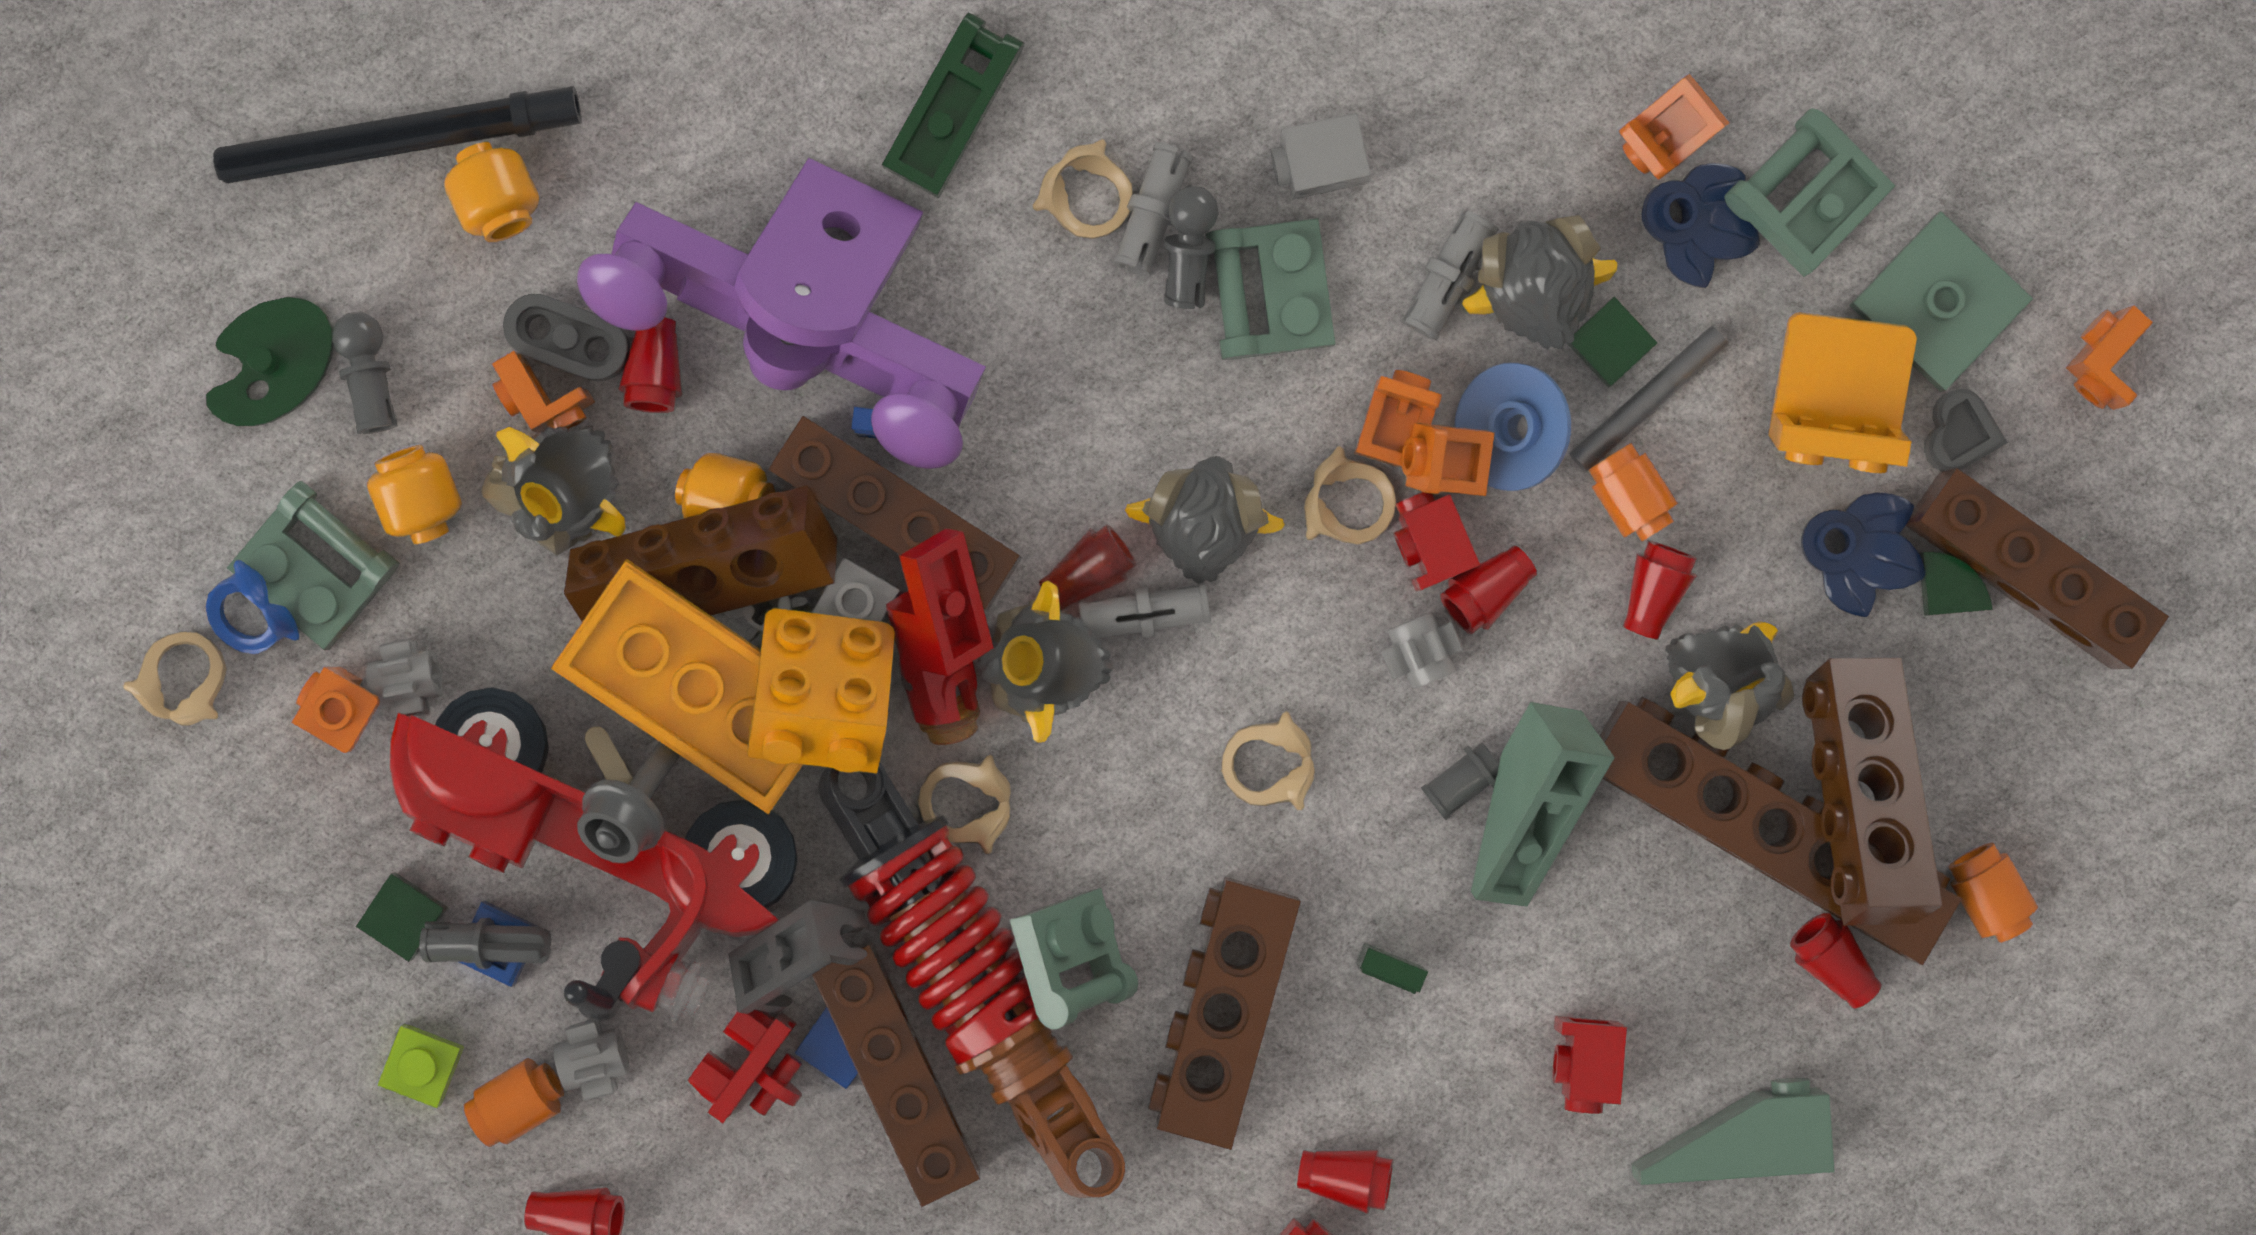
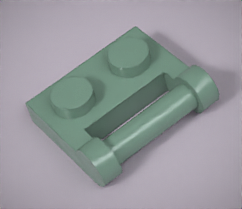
(1824, 207)
(1291, 284)
(302, 582)
(1063, 938)

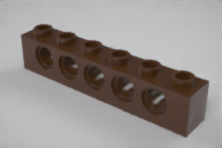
(1790, 862)

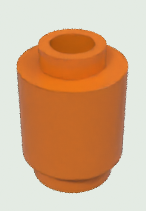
(1633, 493)
(1992, 893)
(514, 1102)

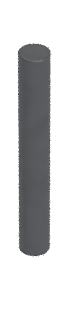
(1648, 398)

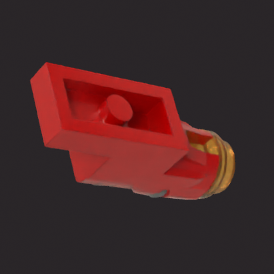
(939, 636)

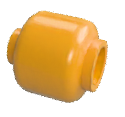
(491, 192)
(719, 483)
(414, 494)

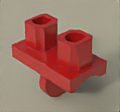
(727, 1086)

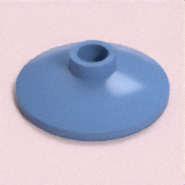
(1498, 402)

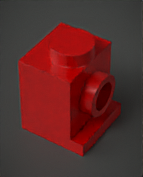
(1433, 539)
(1589, 1063)

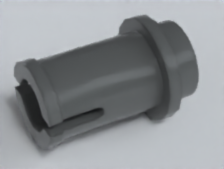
(1462, 780)

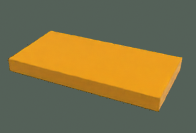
(675, 679)

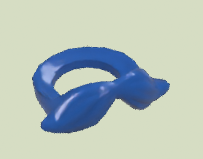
(254, 588)

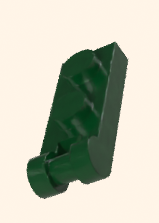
(951, 107)

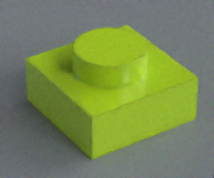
(420, 1065)

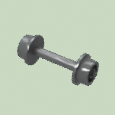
(620, 816)

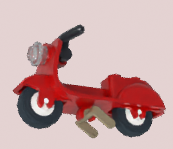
(484, 785)

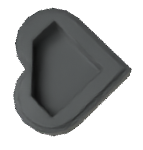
(1961, 431)

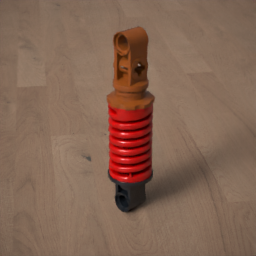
(969, 974)

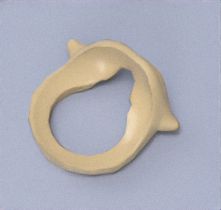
(1055, 199)
(1322, 520)
(200, 703)
(992, 783)
(1290, 787)

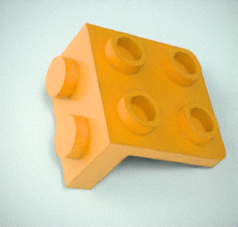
(1843, 392)
(822, 691)

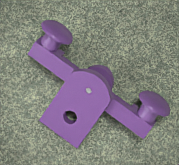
(801, 303)

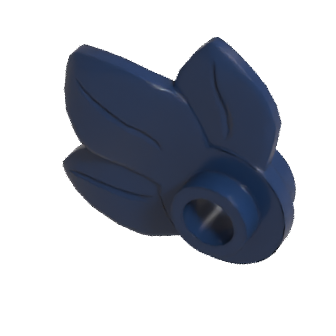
(1707, 223)
(1872, 552)

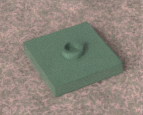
(1947, 296)

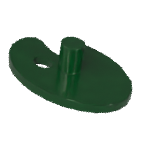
(277, 343)

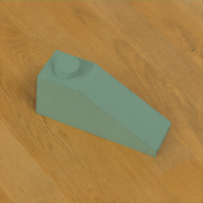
(1537, 799)
(1754, 1137)

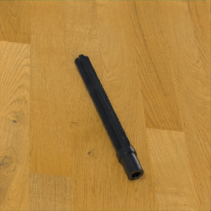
(517, 115)

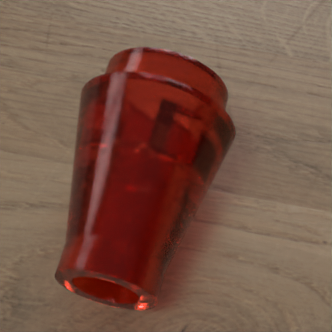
(1091, 566)

